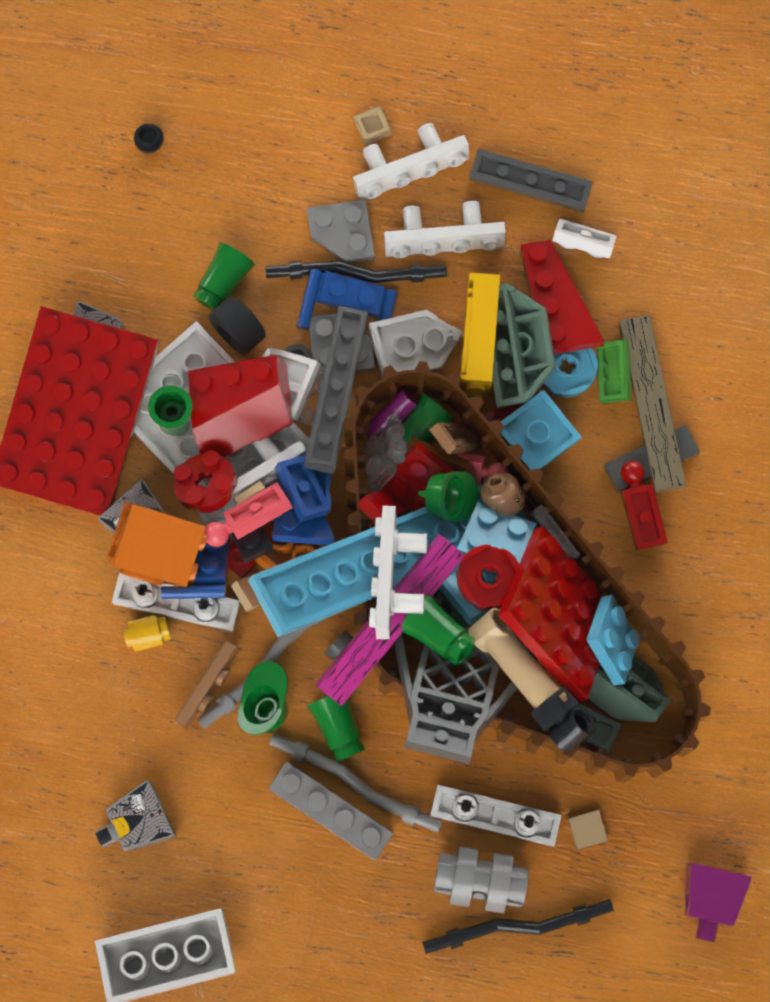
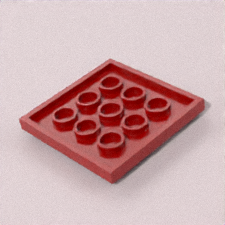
(553, 611)

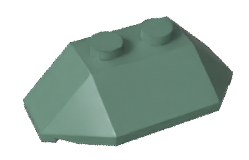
(522, 348)
(636, 700)

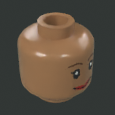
(503, 494)

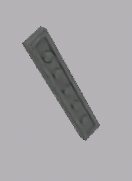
(335, 390)

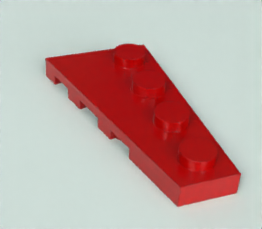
(552, 288)

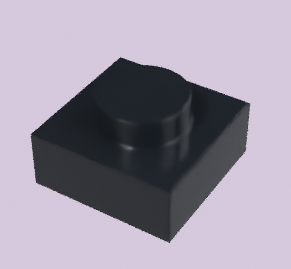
(253, 545)

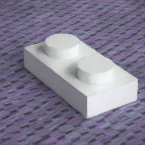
(581, 237)

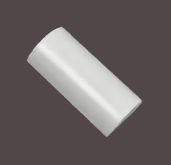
(166, 956)

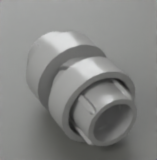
(492, 881)

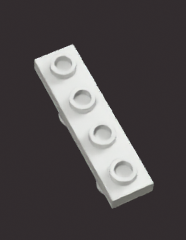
(402, 171)
(444, 239)
(264, 472)
(382, 586)
(146, 597)
(495, 815)

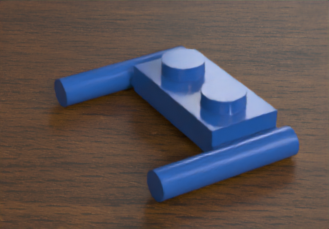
(345, 291)
(210, 576)

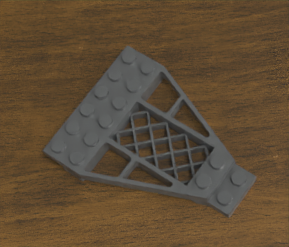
(442, 721)

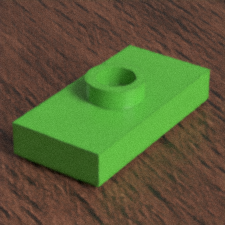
(614, 372)

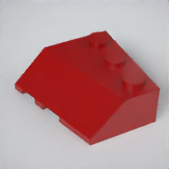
(239, 403)

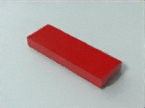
(373, 504)

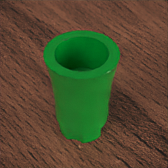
(222, 276)
(170, 401)
(424, 418)
(439, 632)
(337, 727)

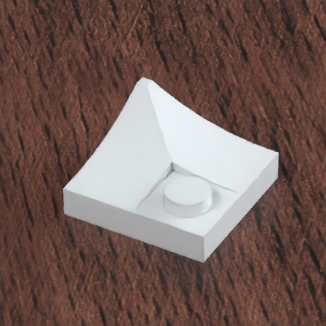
(301, 377)

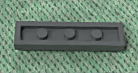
(530, 180)

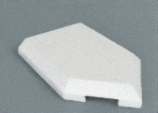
(412, 339)

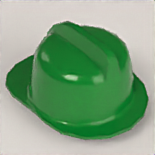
(451, 496)
(264, 699)

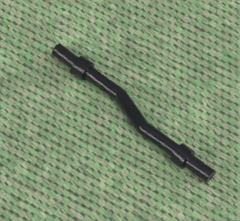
(415, 273)
(580, 914)

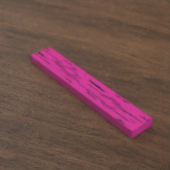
(364, 649)

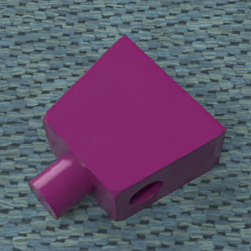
(713, 898)

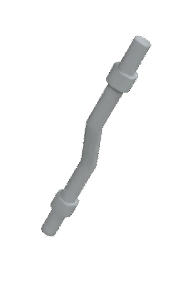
(226, 703)
(410, 814)

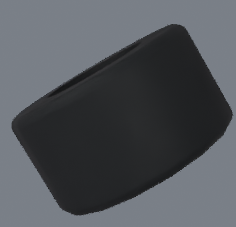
(237, 325)

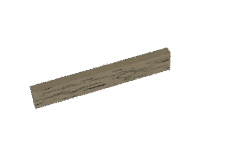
(653, 405)

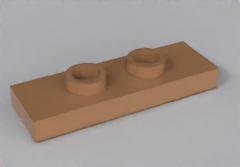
(456, 438)
(215, 674)

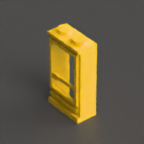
(479, 334)

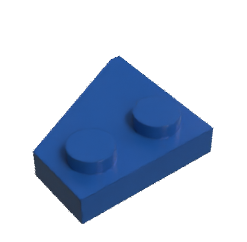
(305, 488)
(312, 531)

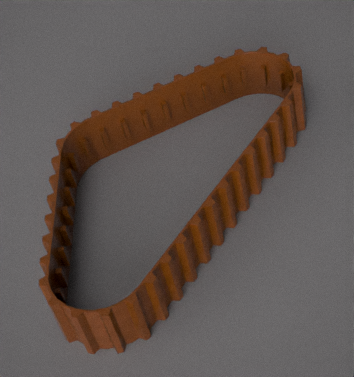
(470, 409)

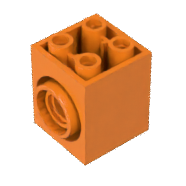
(156, 546)

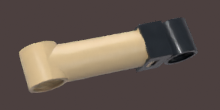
(551, 704)

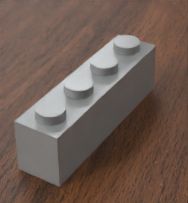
(330, 811)

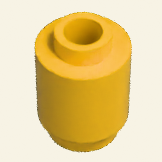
(146, 632)

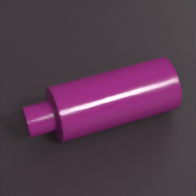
(401, 405)

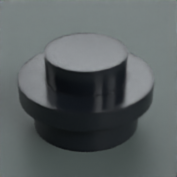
(148, 138)

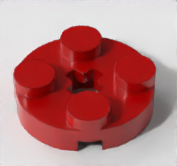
(196, 469)
(469, 575)

